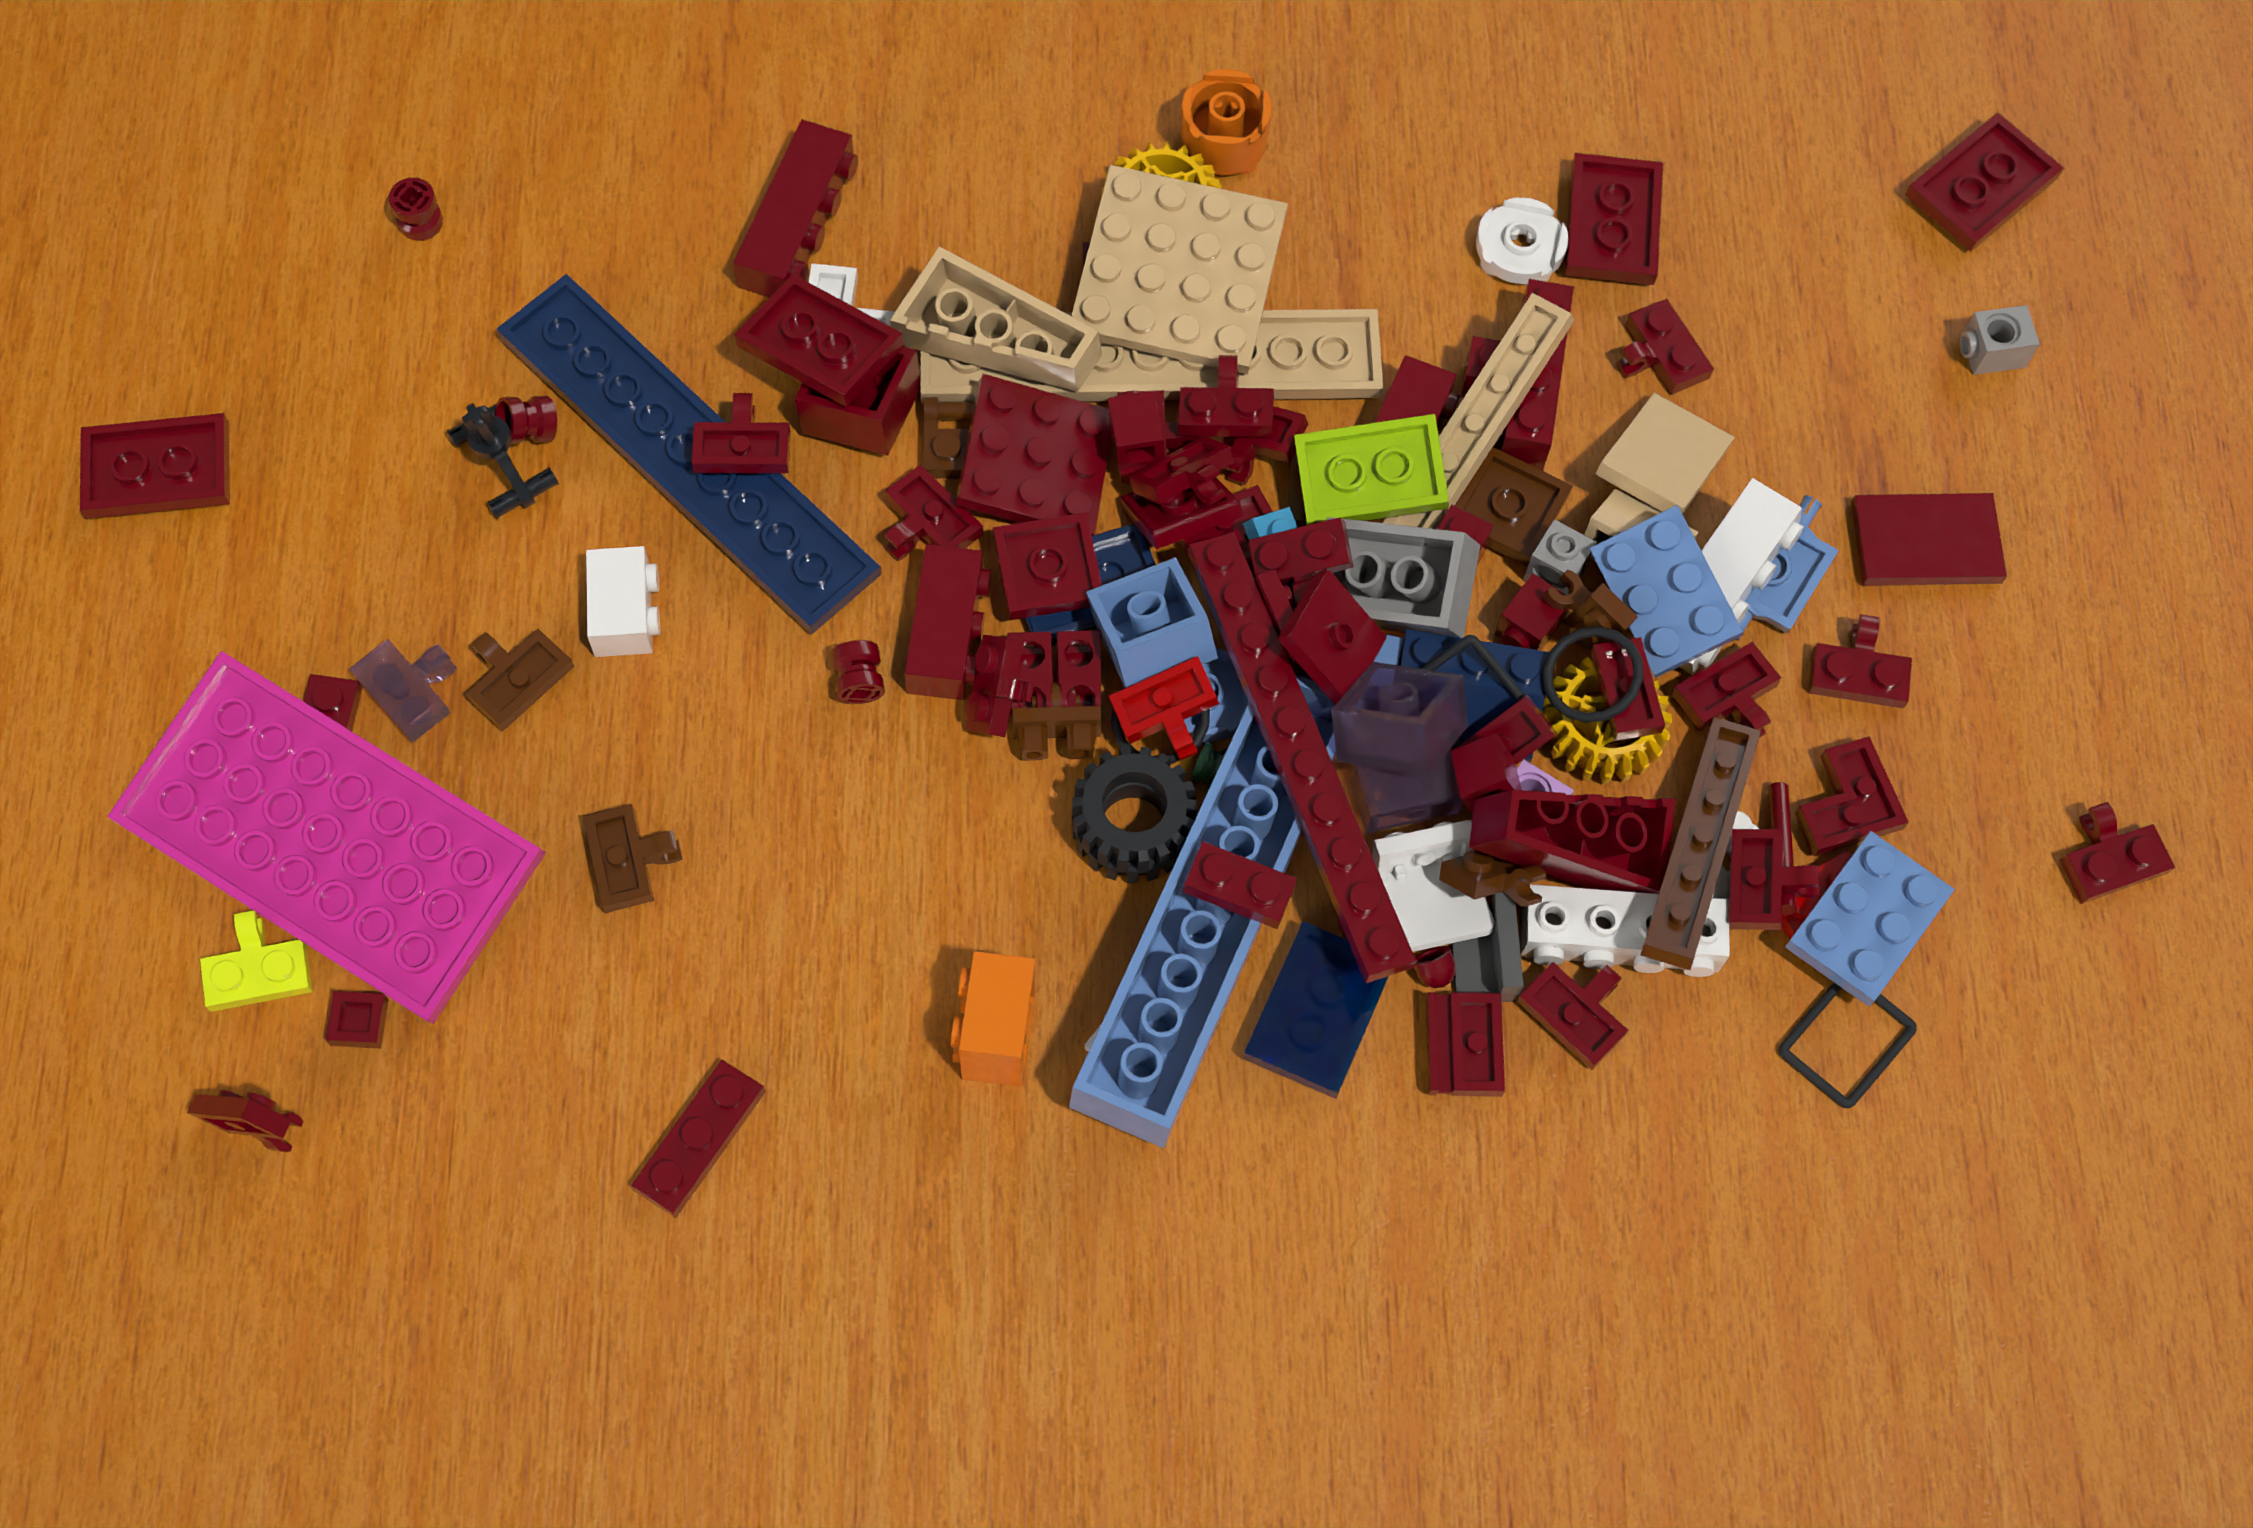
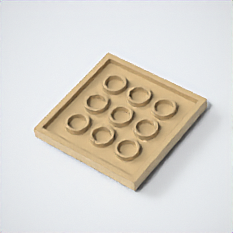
(1179, 267)

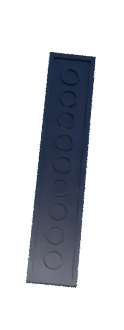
(651, 419)

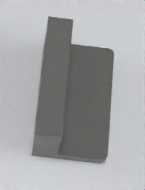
(1493, 960)

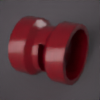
(416, 209)
(529, 419)
(858, 673)

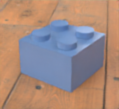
(1151, 622)

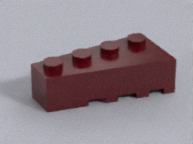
(1579, 837)

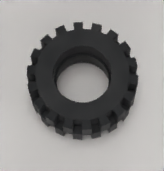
(1140, 778)

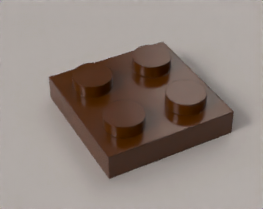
(1516, 501)

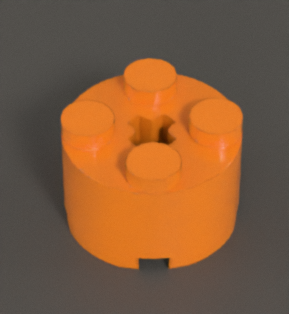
(1226, 121)

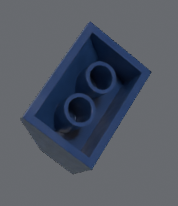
(1483, 689)

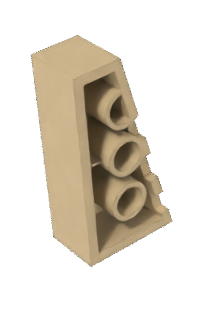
(994, 325)

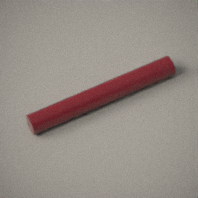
(1781, 819)

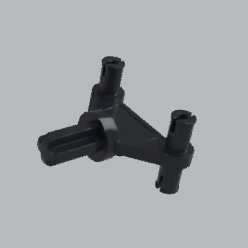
(491, 439)

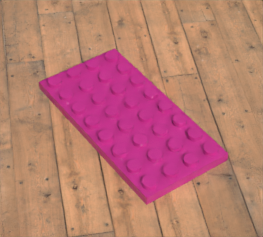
(327, 836)

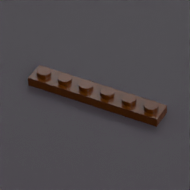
(1701, 844)

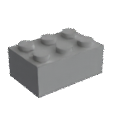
(1411, 576)

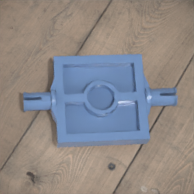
(1794, 578)

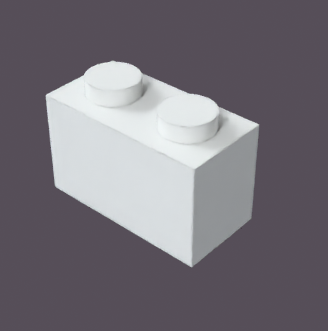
(620, 601)

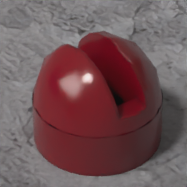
(1435, 966)

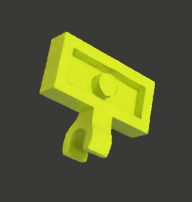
(256, 971)

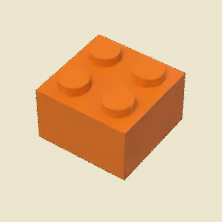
(997, 1018)

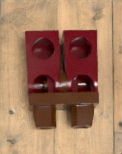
(1060, 707)

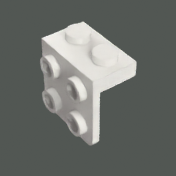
(1427, 907)

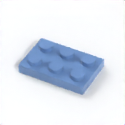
(1669, 588)
(1870, 918)

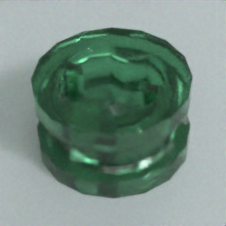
(1207, 764)

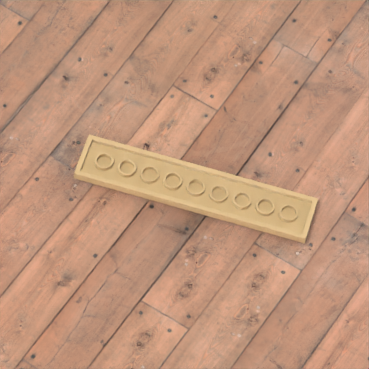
(1294, 353)

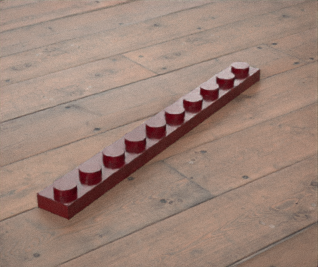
(1301, 759)

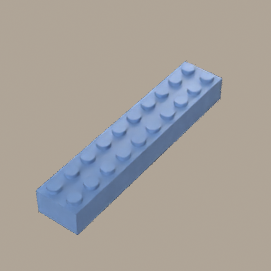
(1192, 948)

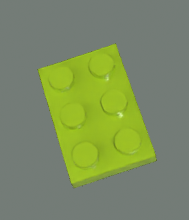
(1372, 470)

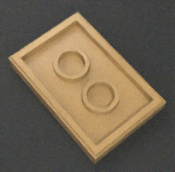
(1665, 455)

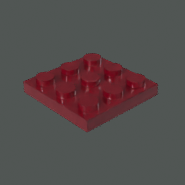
(1033, 454)

